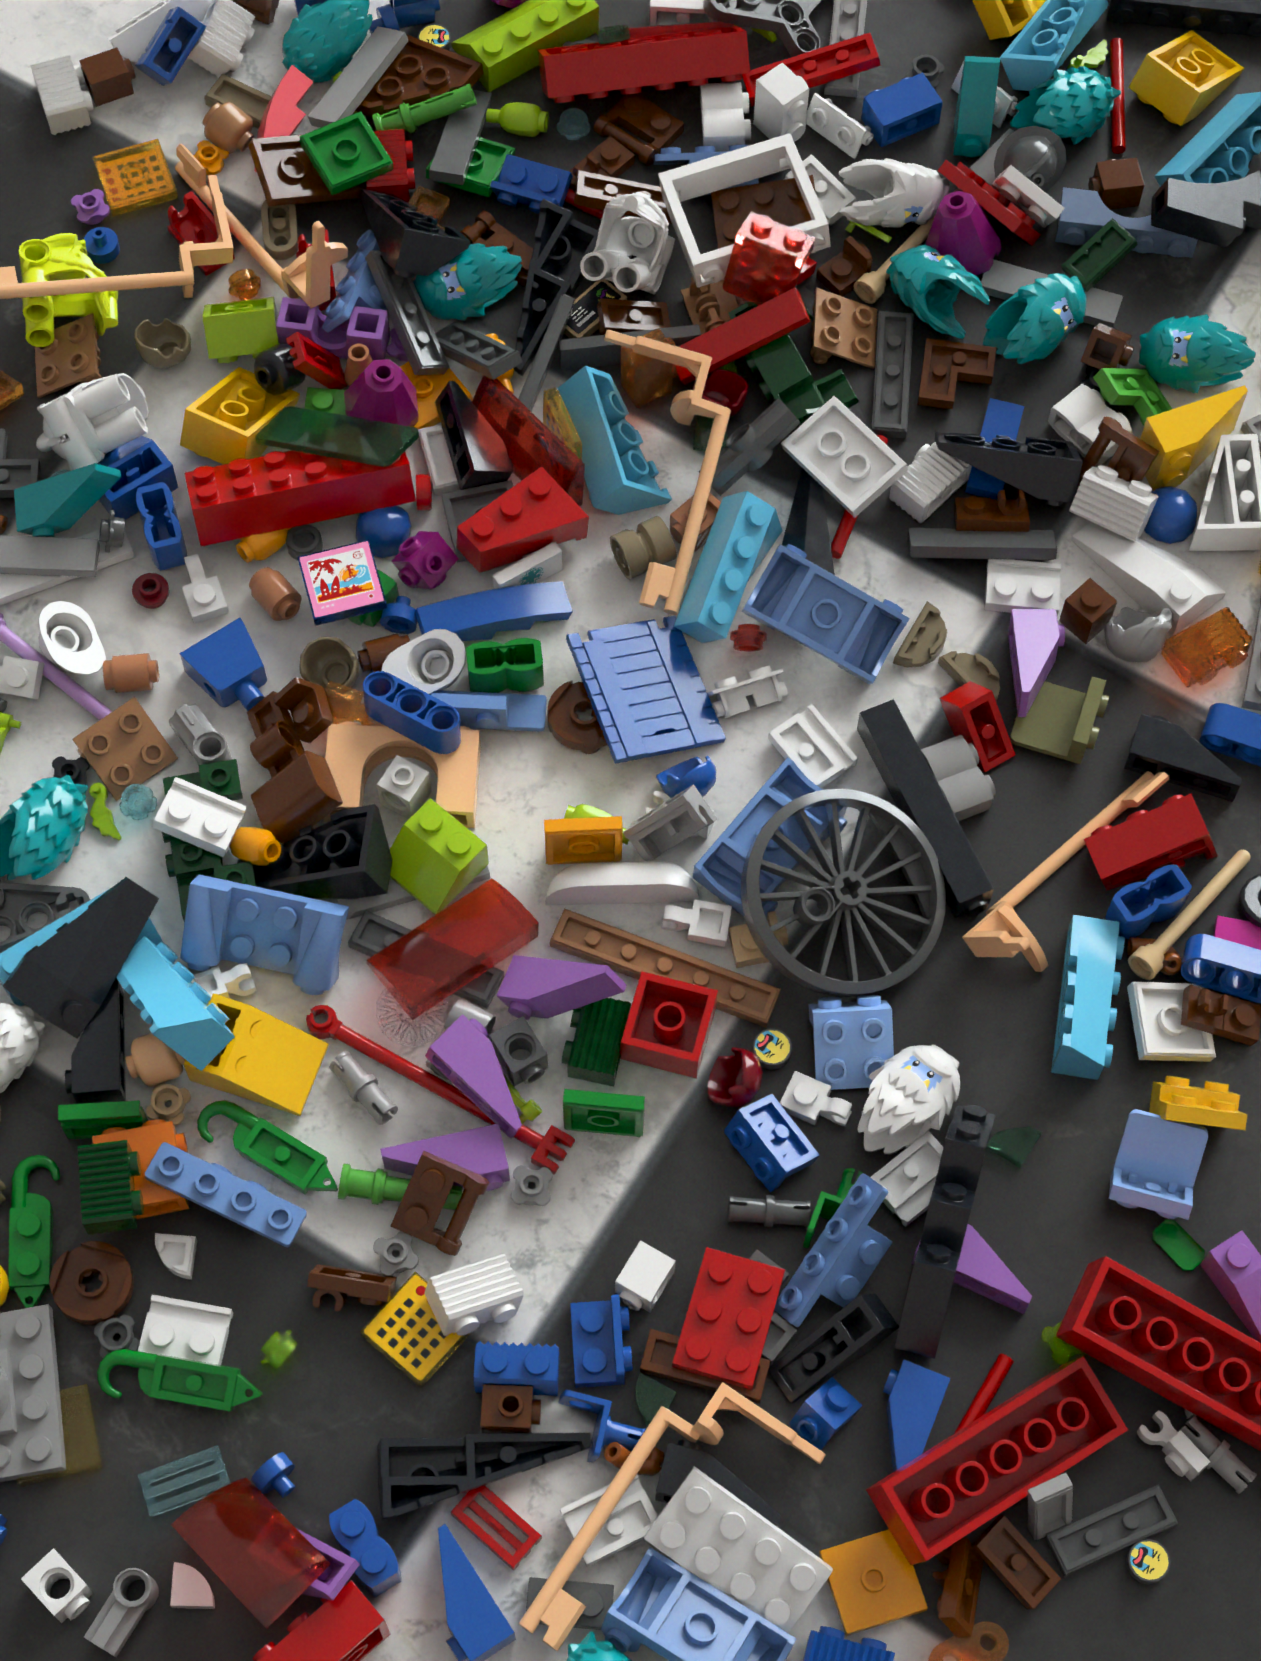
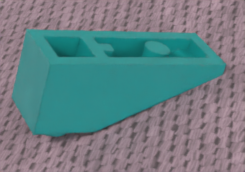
(975, 106)
(61, 500)

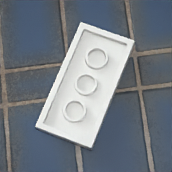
(738, 1551)

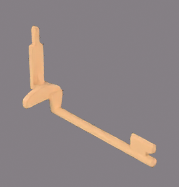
(189, 256)
(306, 275)
(660, 579)
(1002, 930)
(560, 1609)

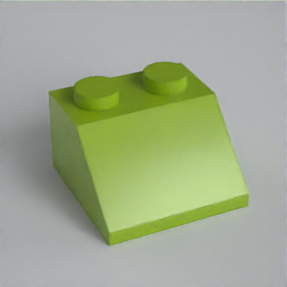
(240, 328)
(436, 857)

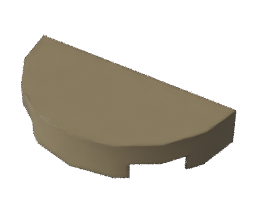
(924, 639)
(973, 668)

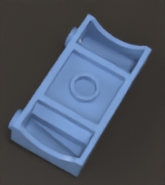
(825, 613)
(723, 862)
(264, 931)
(688, 1618)

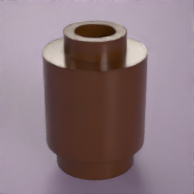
(377, 650)

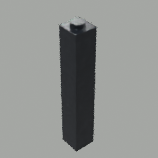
(923, 801)

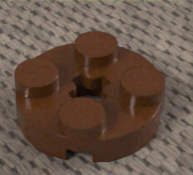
(564, 721)
(81, 1263)

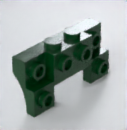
(789, 377)
(190, 860)

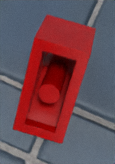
(976, 717)

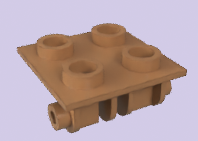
(708, 305)
(843, 329)
(70, 357)
(124, 748)

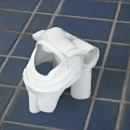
(629, 236)
(96, 419)

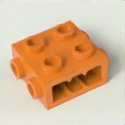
(147, 1142)

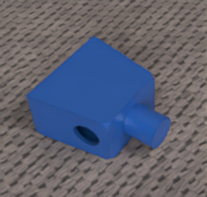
(227, 666)

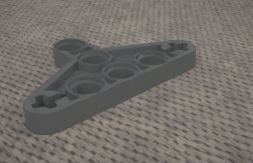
(768, 16)
(23, 900)

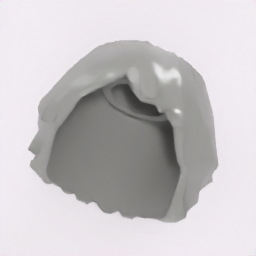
(1137, 634)

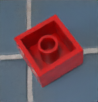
(668, 1024)

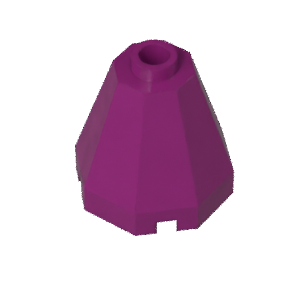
(964, 232)
(382, 395)

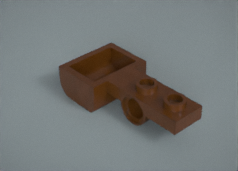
(300, 781)

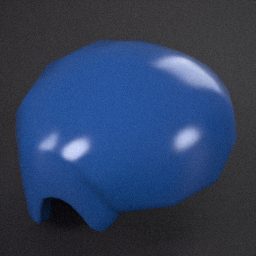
(1172, 516)
(385, 529)
(686, 774)

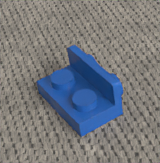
(530, 183)
(770, 1141)
(599, 1342)

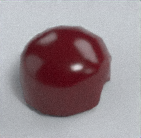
(726, 390)
(735, 1078)

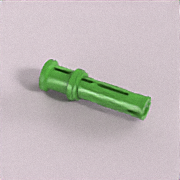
(412, 116)
(379, 1187)

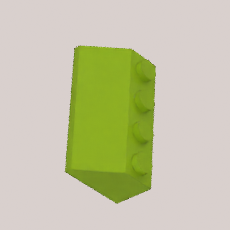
(512, 41)

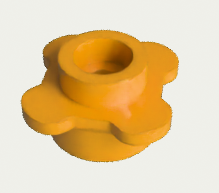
(214, 163)

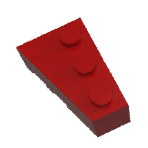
(1149, 842)

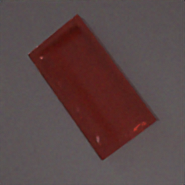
(528, 439)
(454, 947)
(251, 1548)

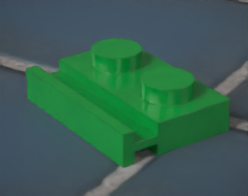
(92, 1119)

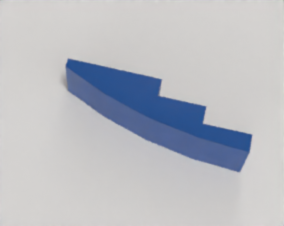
(494, 610)

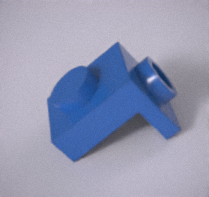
(824, 1413)

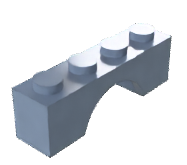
(1087, 214)

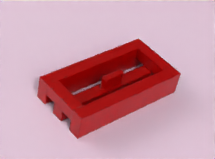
(316, 362)
(522, 1549)

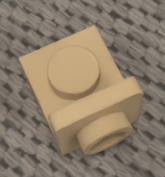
(744, 947)

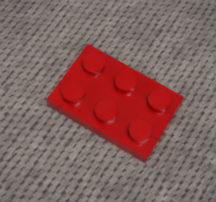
(991, 200)
(728, 1318)

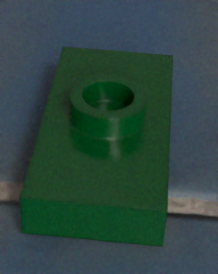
(1100, 254)

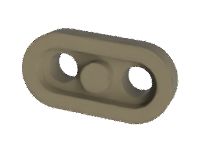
(279, 230)

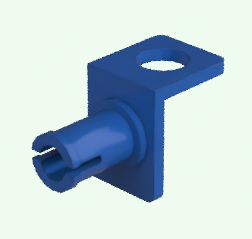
(604, 1430)

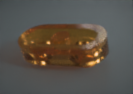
(969, 1647)

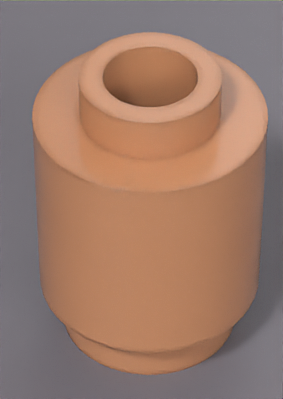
(275, 594)
(130, 673)

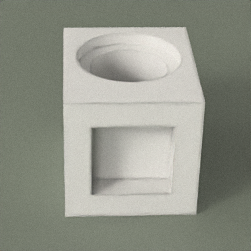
(404, 787)
(644, 1277)
(45, 1574)

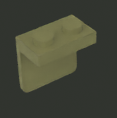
(1062, 721)

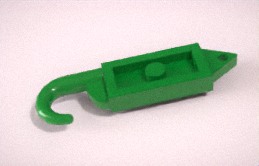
(271, 1148)
(30, 1233)
(180, 1379)

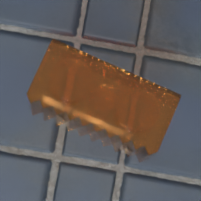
(645, 376)
(1207, 647)

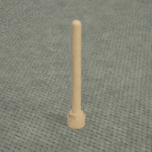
(871, 285)
(1149, 959)

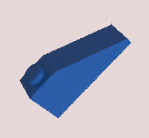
(912, 1409)
(471, 1612)

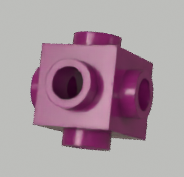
(424, 560)

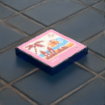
(342, 582)

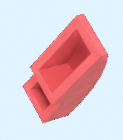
(282, 113)

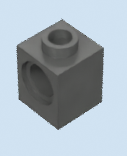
(514, 1037)

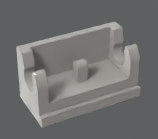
(670, 823)

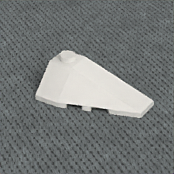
(1151, 575)

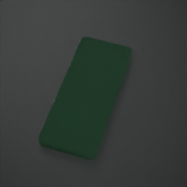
(337, 436)

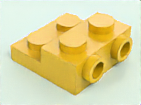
(1197, 1105)

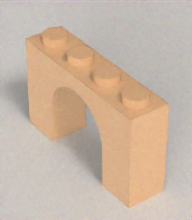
(358, 749)

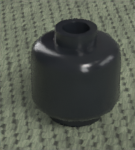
(276, 370)

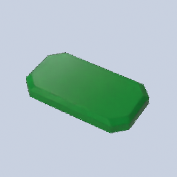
(1178, 1245)

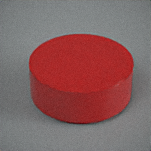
(423, 492)

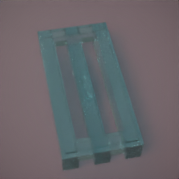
(178, 1466)

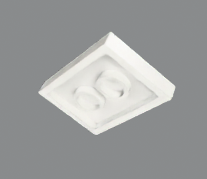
(844, 456)

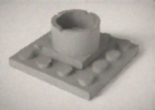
(29, 1395)

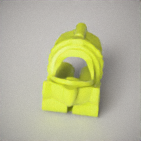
(62, 259)

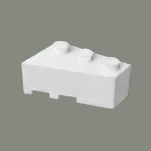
(1232, 498)

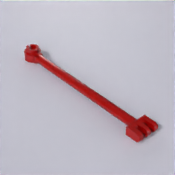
(335, 1029)

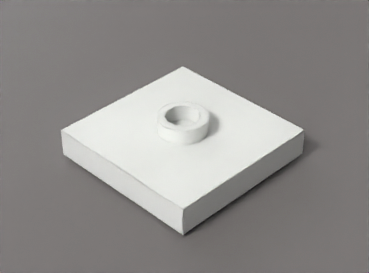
(1158, 1027)

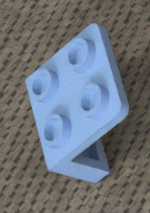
(850, 1039)
(1157, 1164)

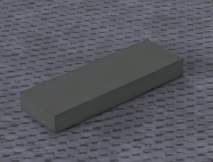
(1111, 1530)

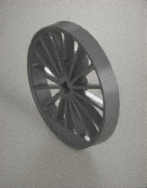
(913, 856)

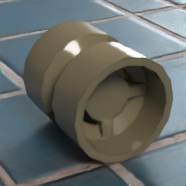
(649, 544)

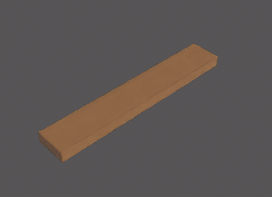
(632, 954)

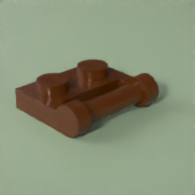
(643, 120)
(1131, 458)
(427, 1196)

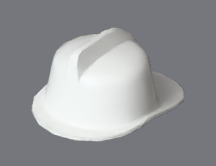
(70, 638)
(428, 661)

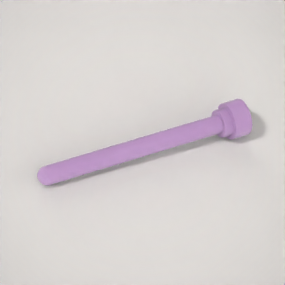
(53, 673)

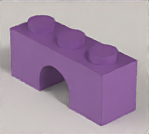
(364, 326)

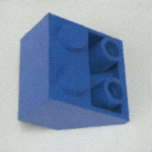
(140, 465)

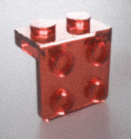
(766, 259)

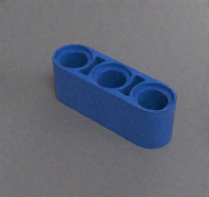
(412, 712)
(1233, 733)
(1223, 966)

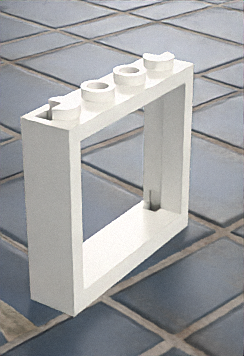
(730, 170)

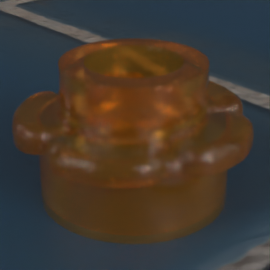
(244, 284)

